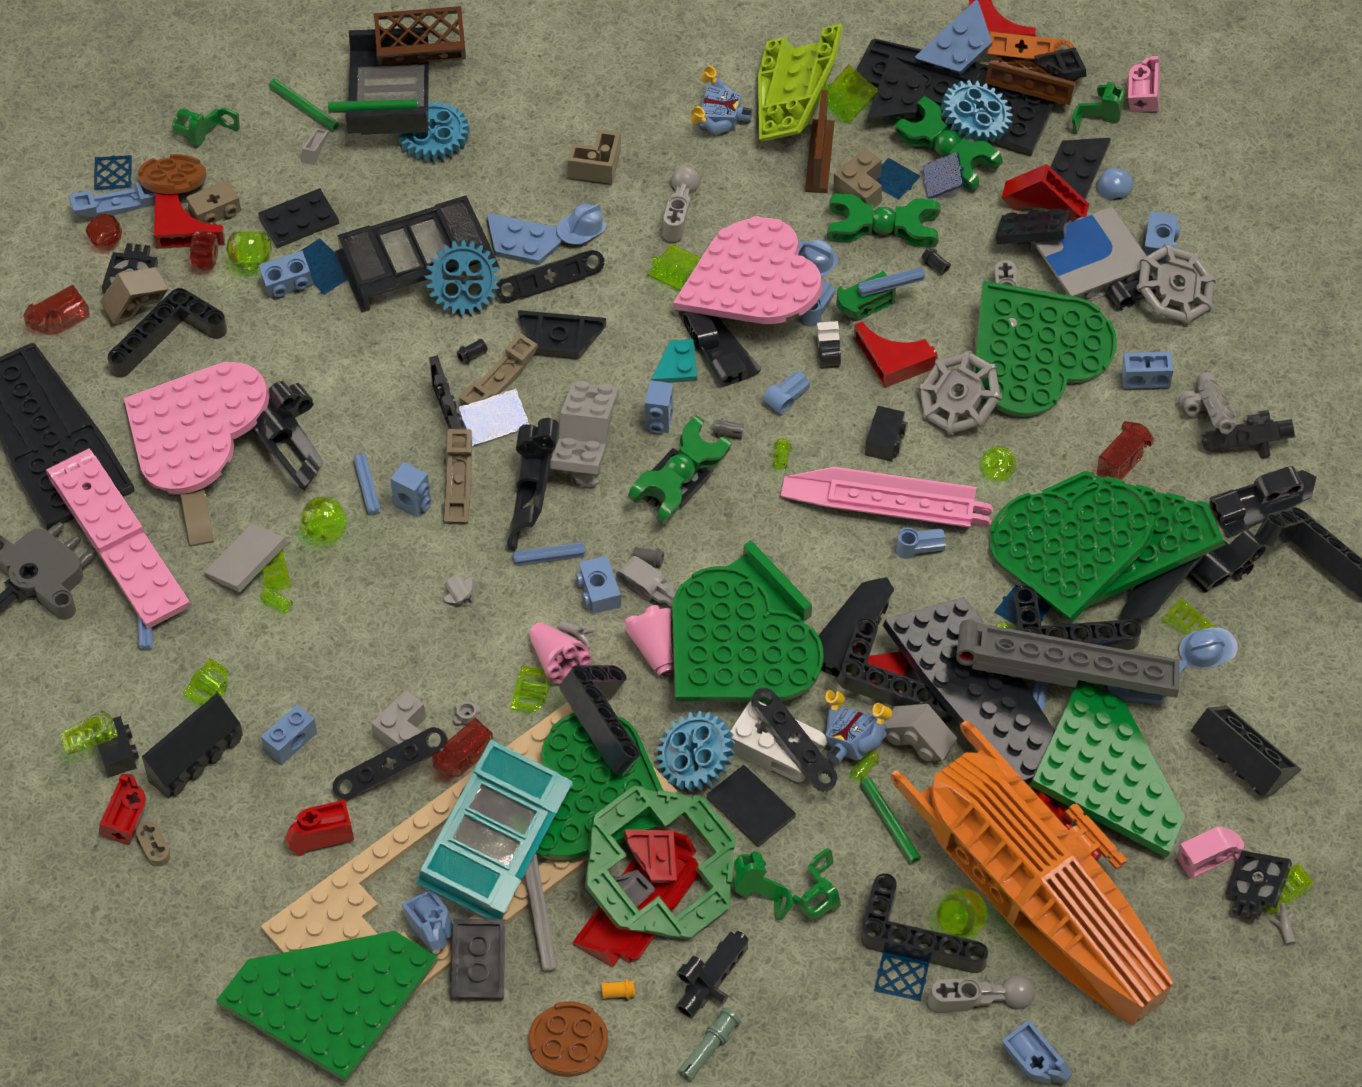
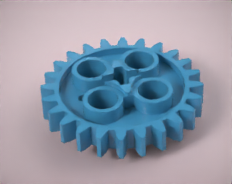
(976, 111)
(445, 133)
(462, 256)
(694, 730)

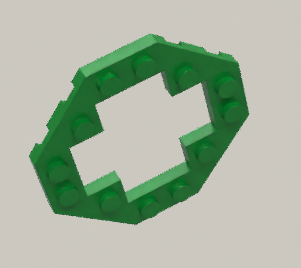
(656, 916)

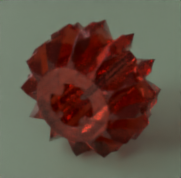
(204, 250)

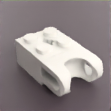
(760, 747)

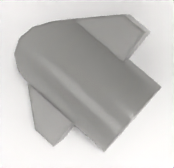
(581, 480)
(460, 591)

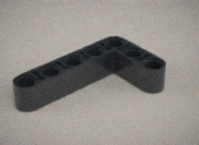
(159, 323)
(1316, 541)
(1089, 631)
(886, 679)
(586, 693)
(914, 936)

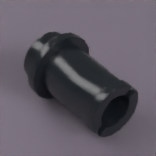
(936, 261)
(471, 351)

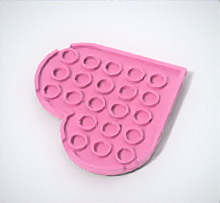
(752, 275)
(190, 424)

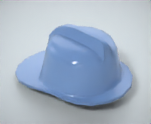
(582, 224)
(820, 254)
(1208, 647)

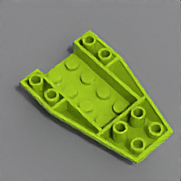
(793, 81)

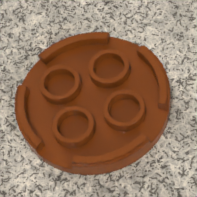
(172, 174)
(568, 1039)

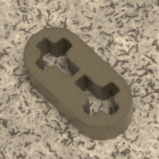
(158, 841)

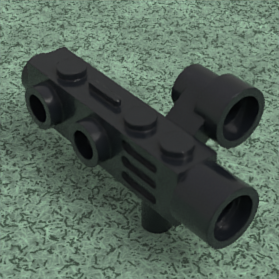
(1259, 430)
(706, 978)

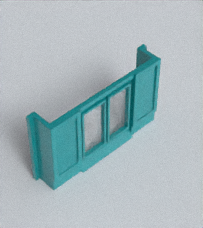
(493, 831)

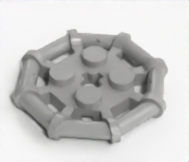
(1168, 291)
(968, 401)

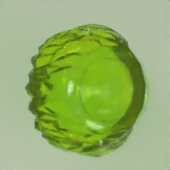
(998, 463)

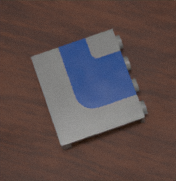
(1093, 255)

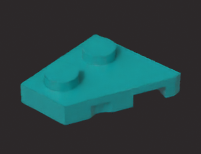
(677, 363)

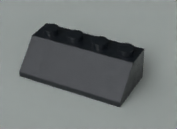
(192, 746)
(1244, 750)

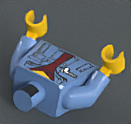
(720, 106)
(851, 731)

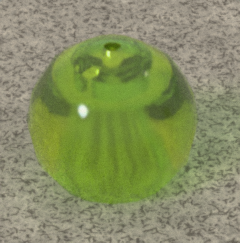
(249, 249)
(323, 520)
(961, 913)

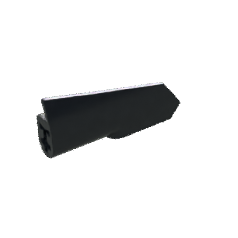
(722, 350)
(1269, 493)
(1151, 594)
(867, 601)

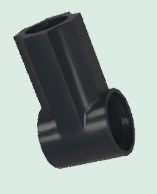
(1126, 293)

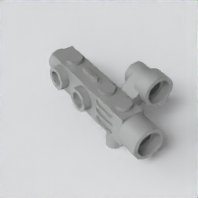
(1210, 399)

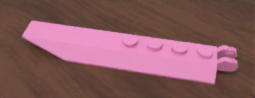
(888, 496)

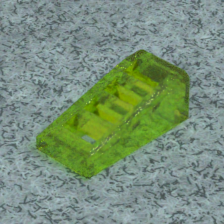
(278, 580)
(1187, 610)
(100, 736)
(1299, 890)

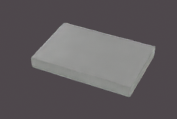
(245, 557)

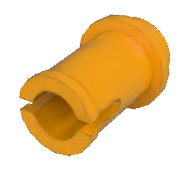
(618, 989)

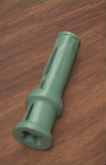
(716, 1035)

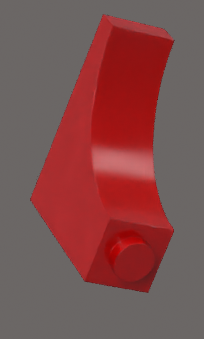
(997, 23)
(1045, 190)
(175, 226)
(893, 359)

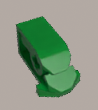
(859, 307)

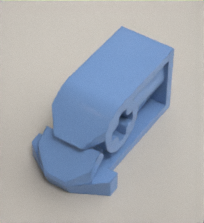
(429, 920)
(1029, 1048)

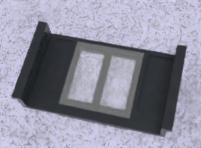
(392, 82)
(399, 250)

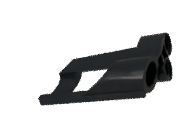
(279, 425)
(536, 451)
(1227, 561)

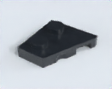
(1062, 63)

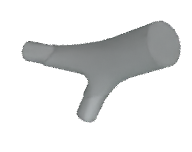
(578, 631)
(1285, 925)

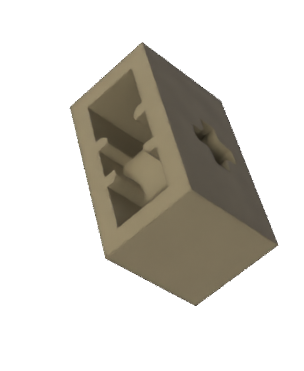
(214, 203)

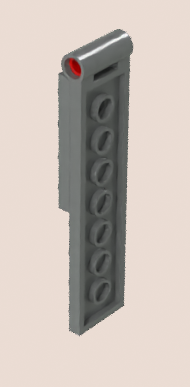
(1063, 660)

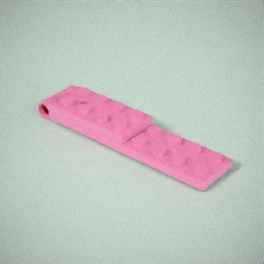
(118, 538)

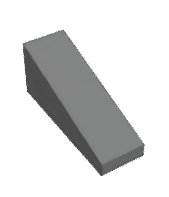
(313, 146)

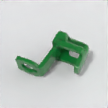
(1110, 108)
(199, 125)
(750, 877)
(832, 900)

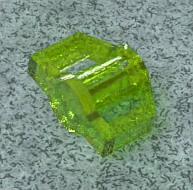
(206, 682)
(530, 690)

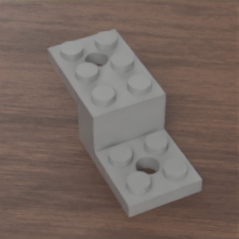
(584, 427)

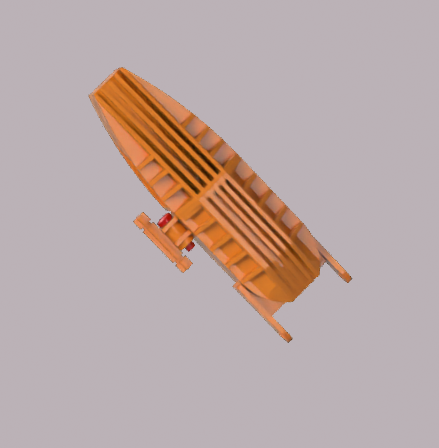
(1044, 877)

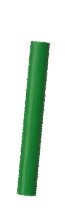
(304, 105)
(343, 106)
(890, 820)

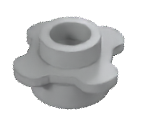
(462, 709)

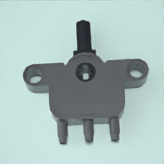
(42, 570)

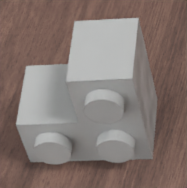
(399, 720)
(922, 729)

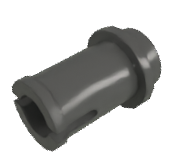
(728, 429)
(650, 556)

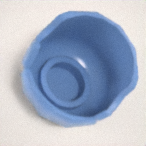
(1114, 184)

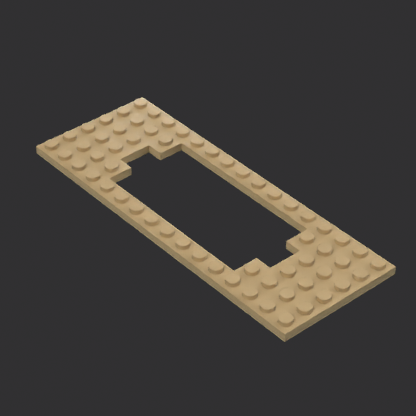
(339, 903)

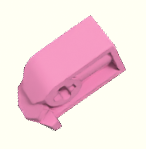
(1145, 86)
(1209, 851)

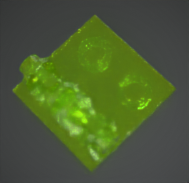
(849, 94)
(673, 266)

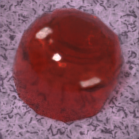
(104, 231)

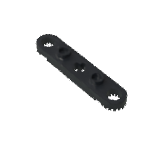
(534, 279)
(782, 726)
(406, 755)

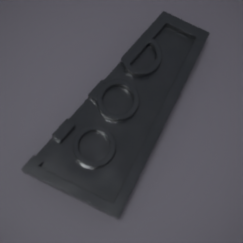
(444, 397)

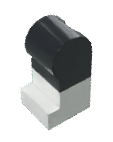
(829, 343)

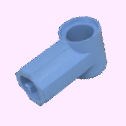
(814, 315)
(783, 396)
(919, 542)

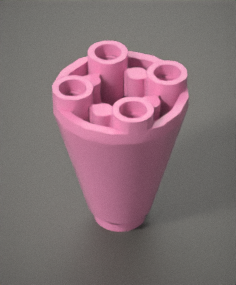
(654, 638)
(557, 651)

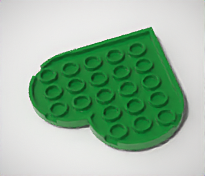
(1053, 344)
(1074, 544)
(735, 643)
(595, 785)

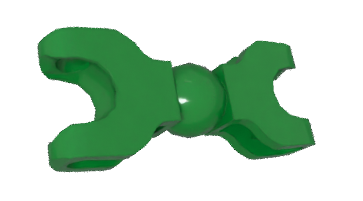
(934, 134)
(883, 220)
(679, 469)

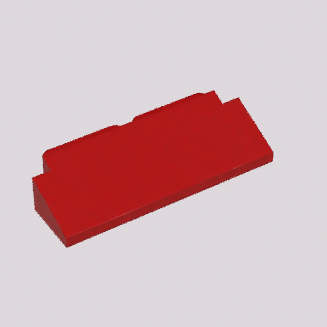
(609, 944)

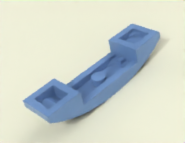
(111, 203)

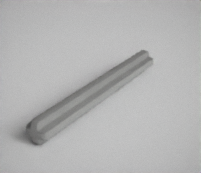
(540, 917)

